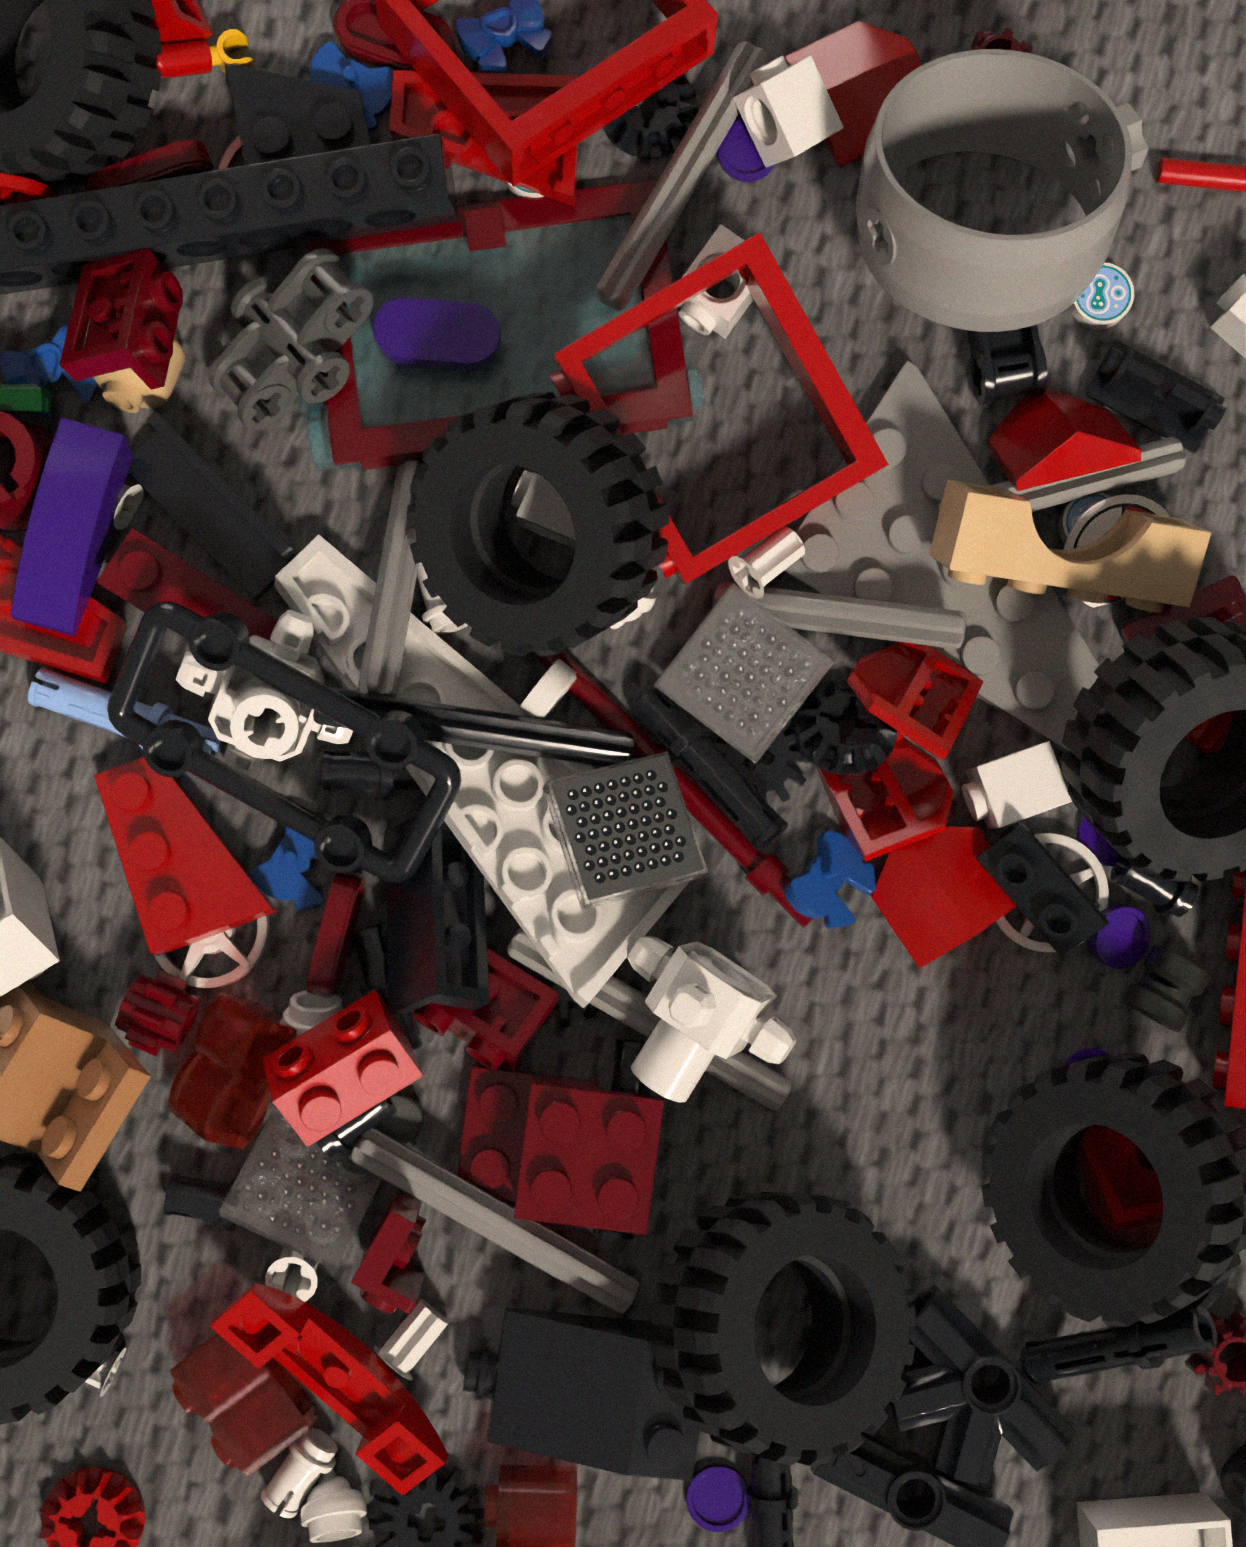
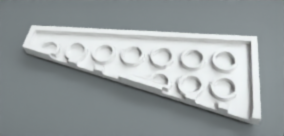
(501, 800)

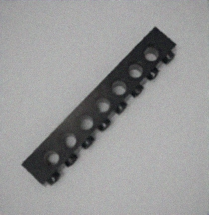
(231, 211)

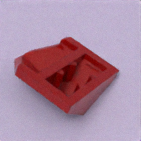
(858, 72)
(1058, 440)
(916, 693)
(893, 803)
(939, 893)

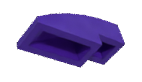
(70, 526)

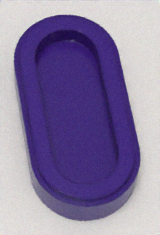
(437, 334)

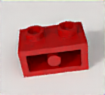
(340, 1068)

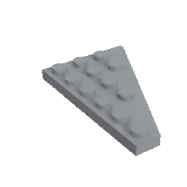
(878, 546)

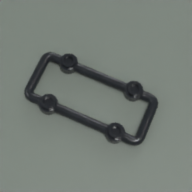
(176, 745)

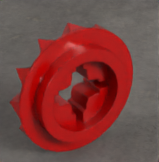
(117, 1506)

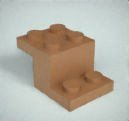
(62, 1083)

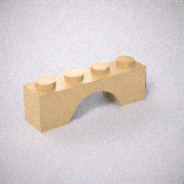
(1140, 558)

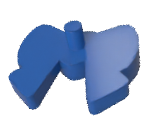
(498, 29)
(373, 84)
(42, 366)
(282, 873)
(815, 890)

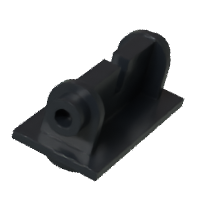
(1155, 396)
(1041, 888)

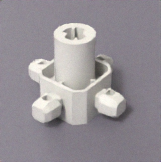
(254, 715)
(704, 1011)

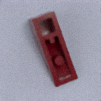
(151, 574)

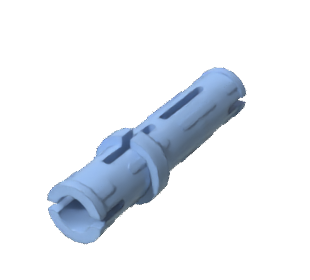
(90, 703)

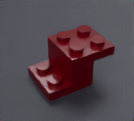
(561, 1148)

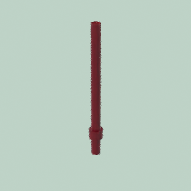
(764, 871)

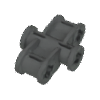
(290, 339)

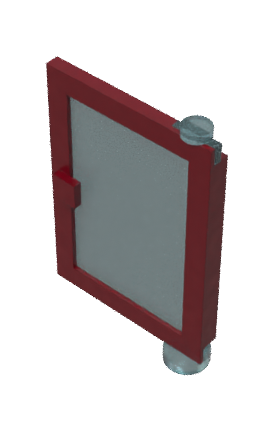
(539, 277)

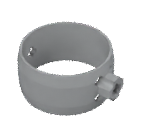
(1009, 108)

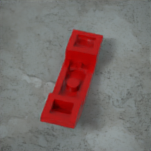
(344, 1374)

